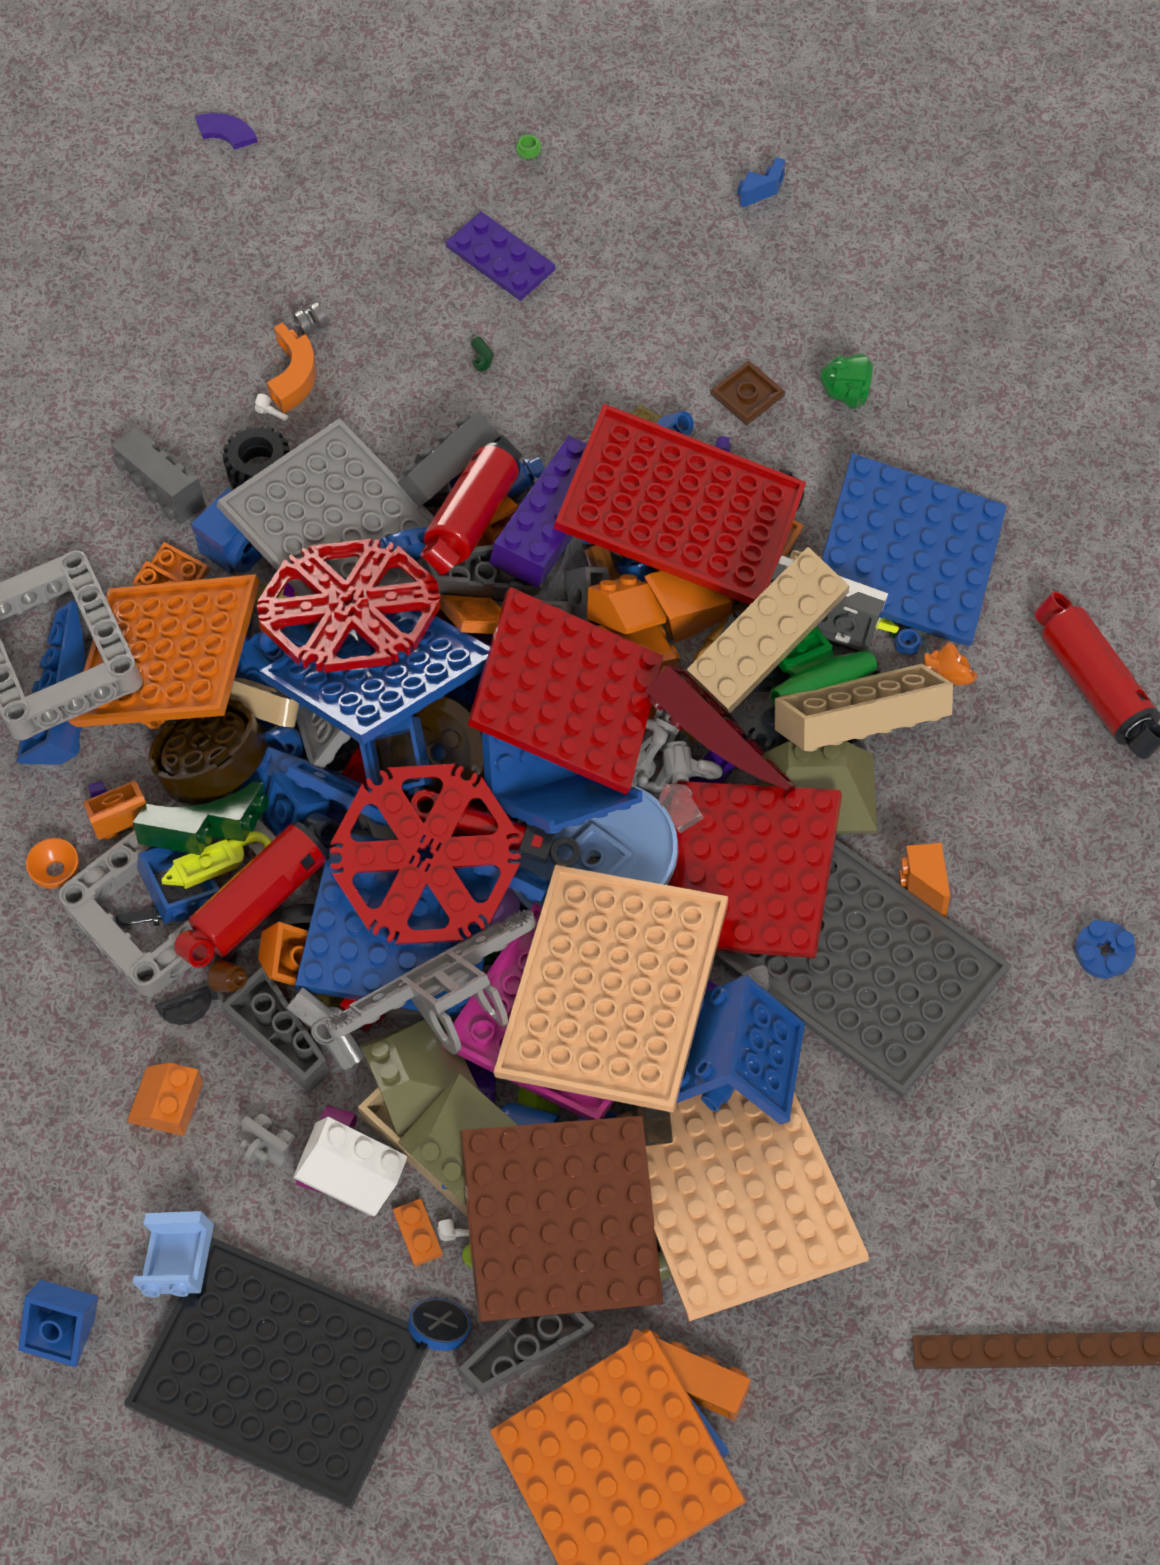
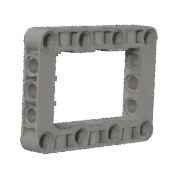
(81, 692)
(101, 881)

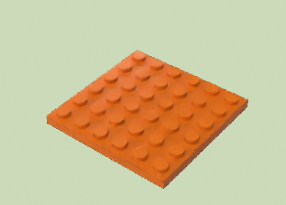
(184, 645)
(618, 1461)

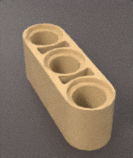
(265, 702)

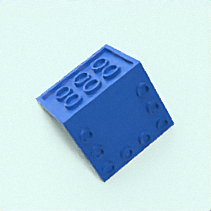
(544, 791)
(748, 1043)

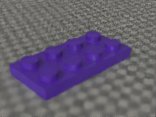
(500, 255)

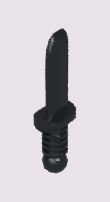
(140, 917)

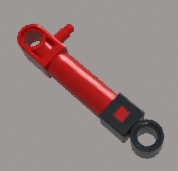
(534, 842)

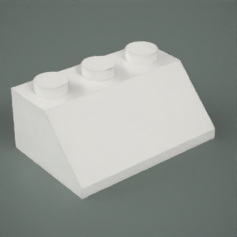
(349, 1166)

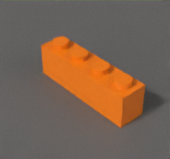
(704, 1380)

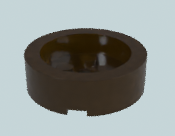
(442, 724)
(207, 755)

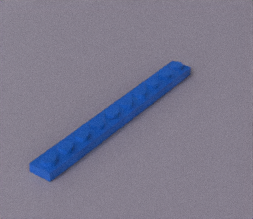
(334, 788)

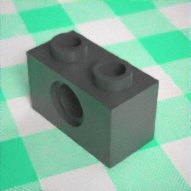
(577, 588)

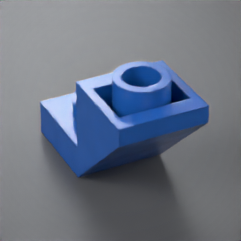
(758, 186)

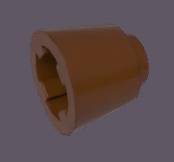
(226, 976)

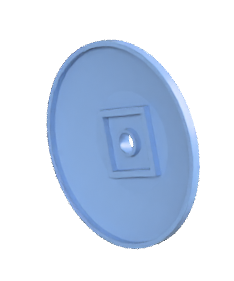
(630, 842)

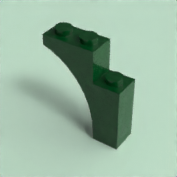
(194, 826)

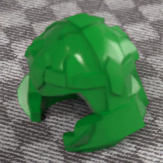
(848, 379)

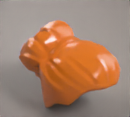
(950, 665)

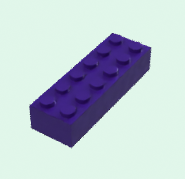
(528, 542)

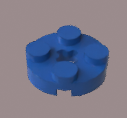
(1103, 933)

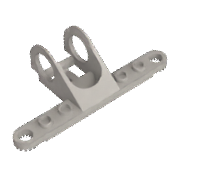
(446, 972)

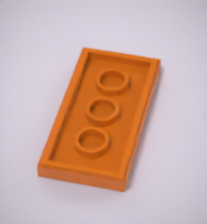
(471, 613)

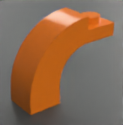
(299, 378)

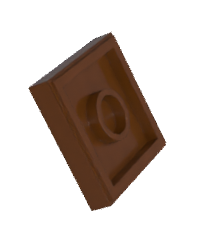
(747, 392)

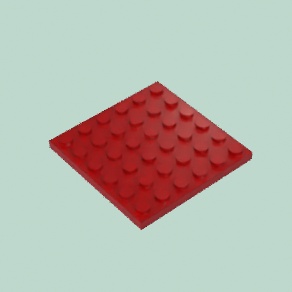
(566, 691)
(768, 856)

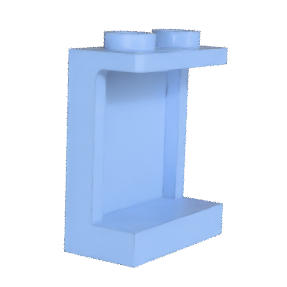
(175, 1253)

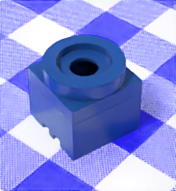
(222, 541)

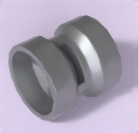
(310, 319)

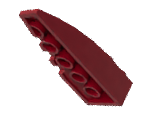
(704, 719)

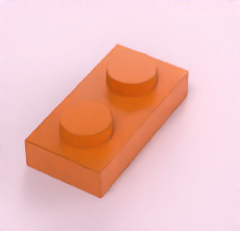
(417, 1232)

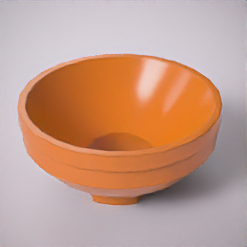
(49, 852)

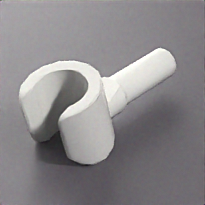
(263, 406)
(448, 1232)

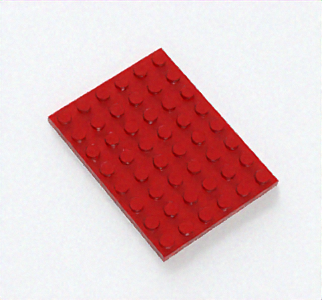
(680, 505)

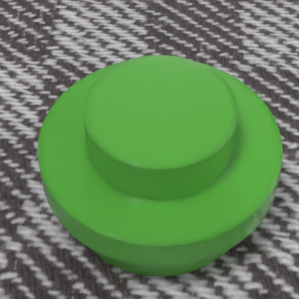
(528, 147)

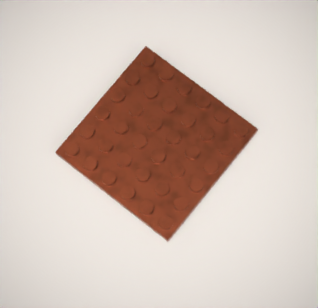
(560, 1218)

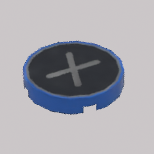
(439, 1324)

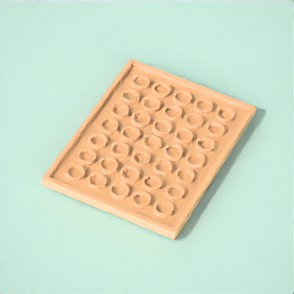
(612, 988)
(745, 1205)

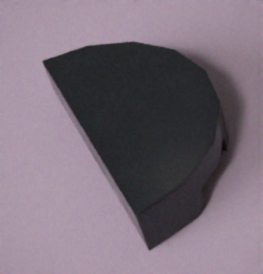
(186, 1008)

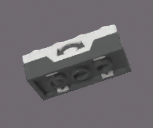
(854, 618)

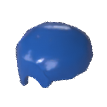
(286, 740)

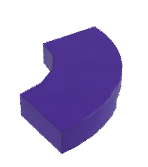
(226, 128)

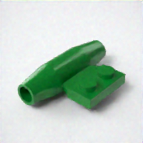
(815, 666)

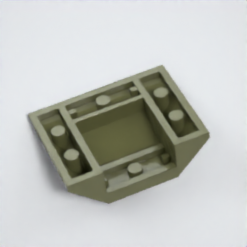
(837, 768)
(412, 1070)
(436, 1136)

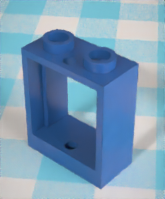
(371, 761)
(162, 859)

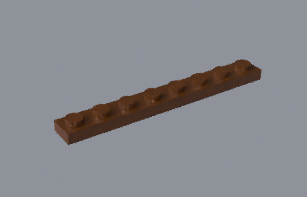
(1036, 1350)

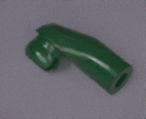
(484, 356)

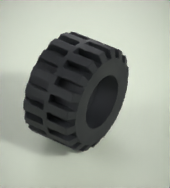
(248, 445)

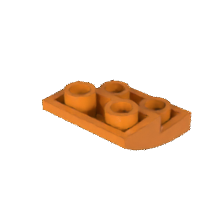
(170, 566)

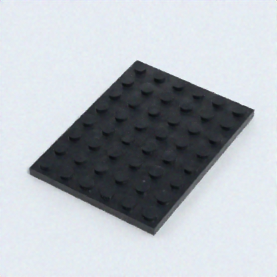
(280, 1373)

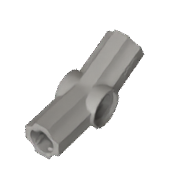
(315, 1014)

